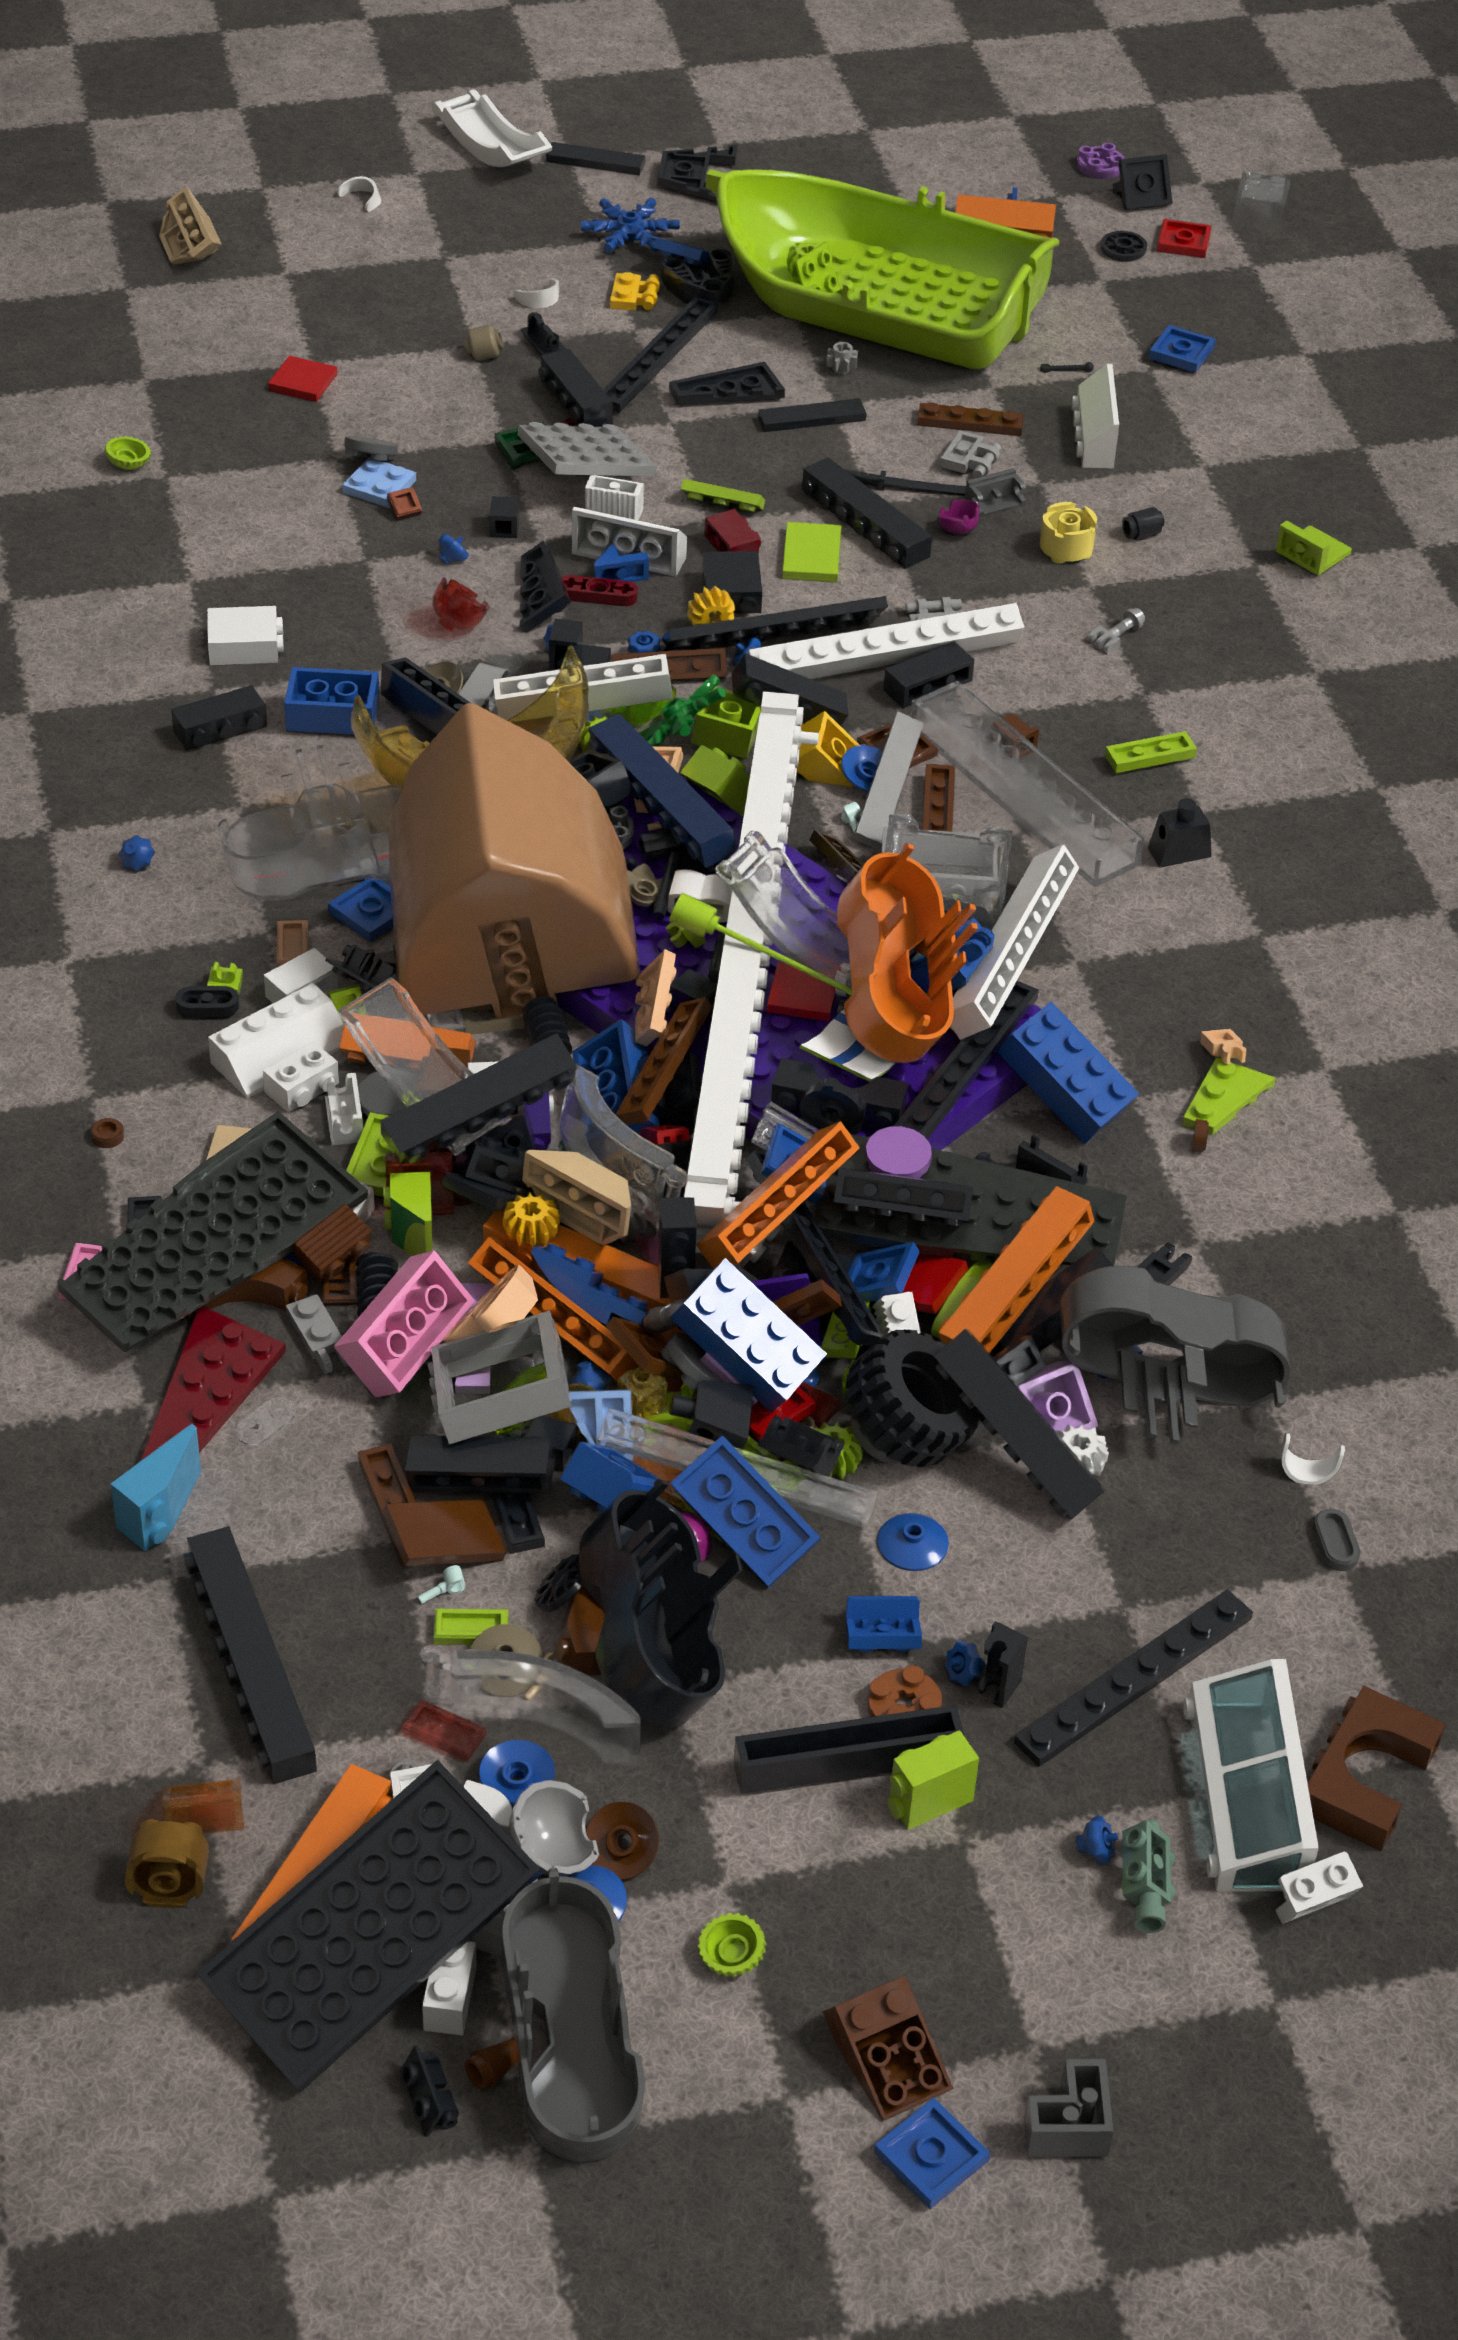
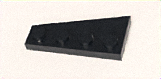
(734, 384)
(542, 587)

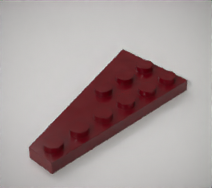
(213, 1377)

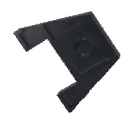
(687, 170)

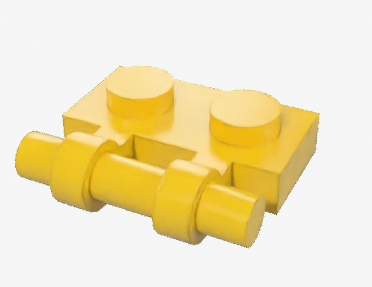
(627, 289)

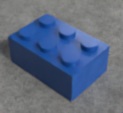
(325, 698)

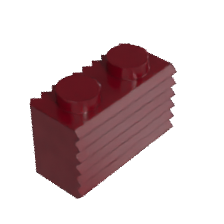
(731, 533)

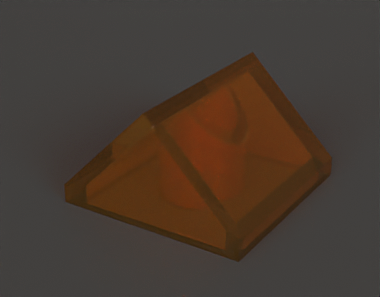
(211, 1805)

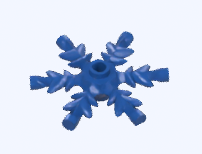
(629, 224)

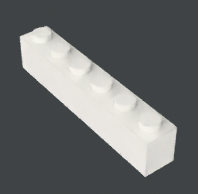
(609, 685)

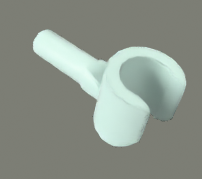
(851, 814)
(452, 1584)

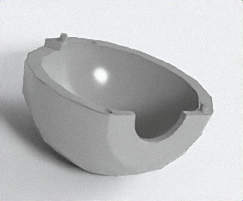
(551, 1827)

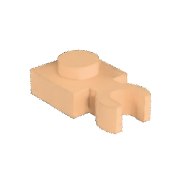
(1223, 1044)

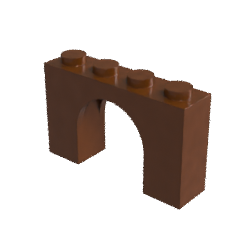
(1369, 1724)

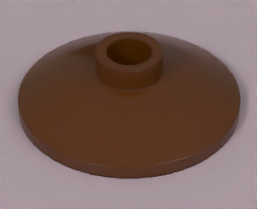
(608, 1829)

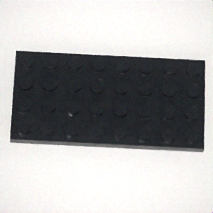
(368, 1925)

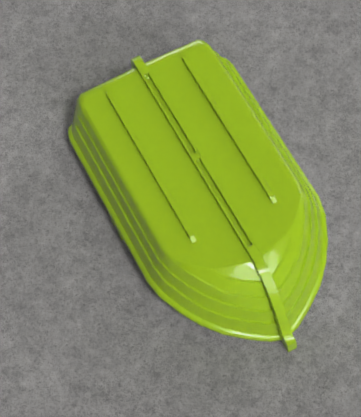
(901, 265)

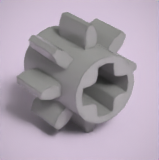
(842, 357)

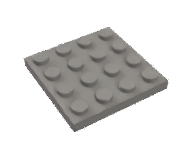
(586, 450)

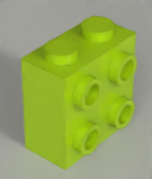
(933, 1779)

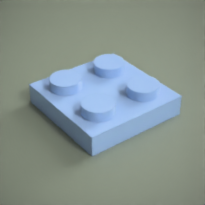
(377, 479)

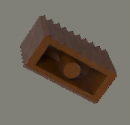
(333, 1243)

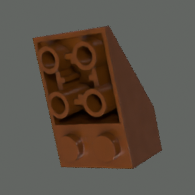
(889, 2047)

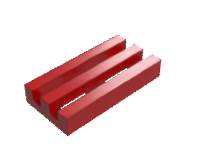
(665, 1133)

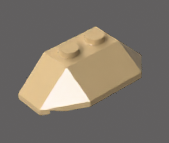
(187, 230)
(583, 1191)

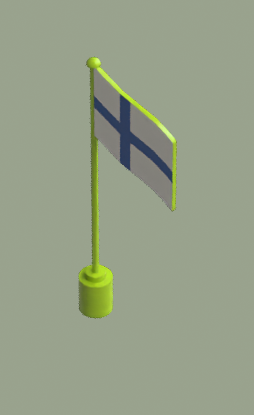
(836, 1041)

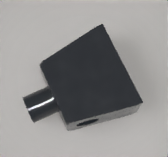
(1181, 835)
(716, 1411)

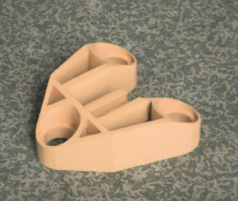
(500, 1307)

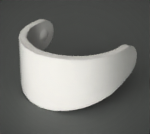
(361, 184)
(539, 298)
(1310, 1471)

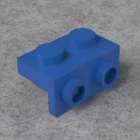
(883, 1623)

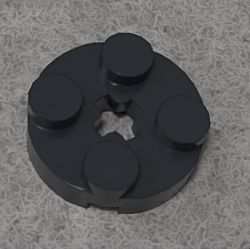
(836, 1096)

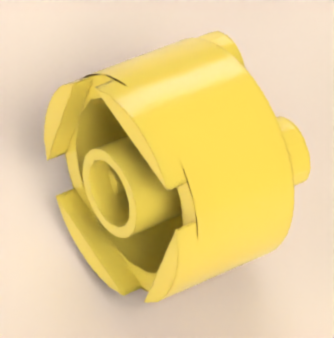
(1068, 532)

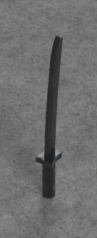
(882, 480)

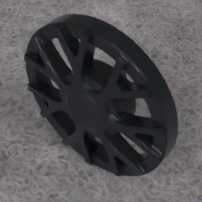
(1124, 245)
(559, 1585)

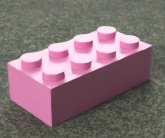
(404, 1323)

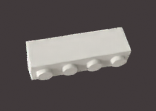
(1096, 419)
(597, 531)
(272, 1034)

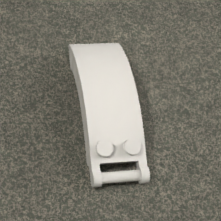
(486, 132)

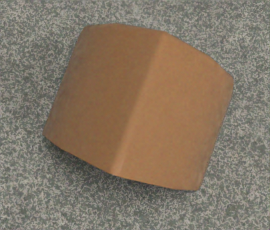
(504, 874)

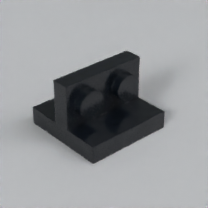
(1144, 182)
(681, 1094)

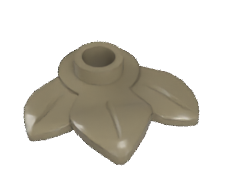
(643, 886)

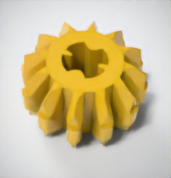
(710, 607)
(531, 1220)

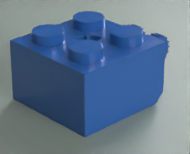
(975, 948)
(604, 1474)

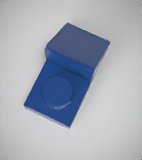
(625, 567)

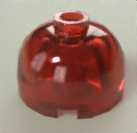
(457, 605)

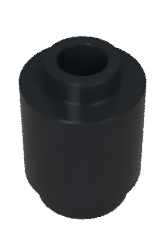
(1143, 523)

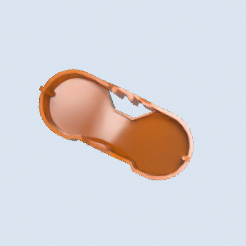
(886, 916)

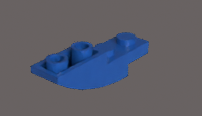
(581, 1284)

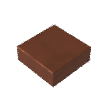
(404, 503)

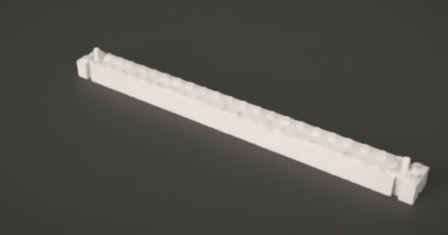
(742, 975)

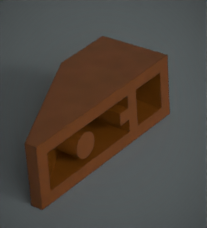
(581, 1633)

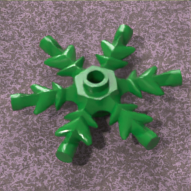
(680, 712)

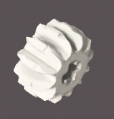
(1086, 1446)

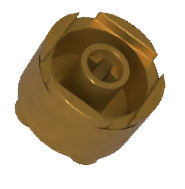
(167, 1863)

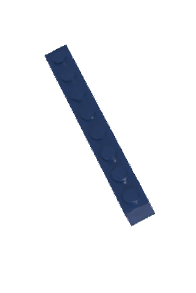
(665, 792)

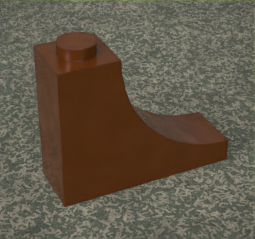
(275, 1285)

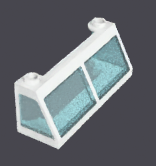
(1252, 1776)

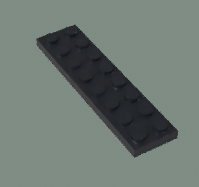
(779, 624)

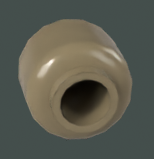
(484, 343)

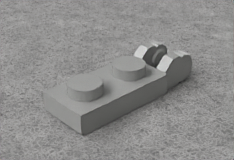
(315, 1330)

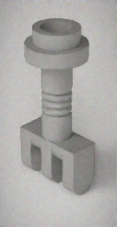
(1109, 639)

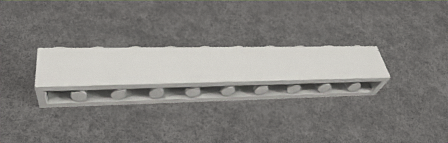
(895, 642)
(1014, 941)

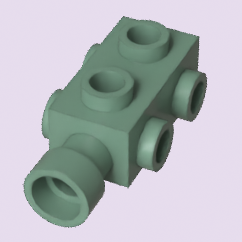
(1147, 1874)

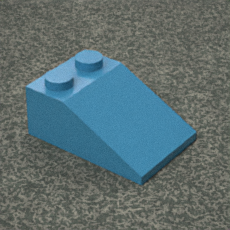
(156, 1490)

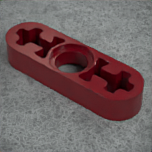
(624, 592)

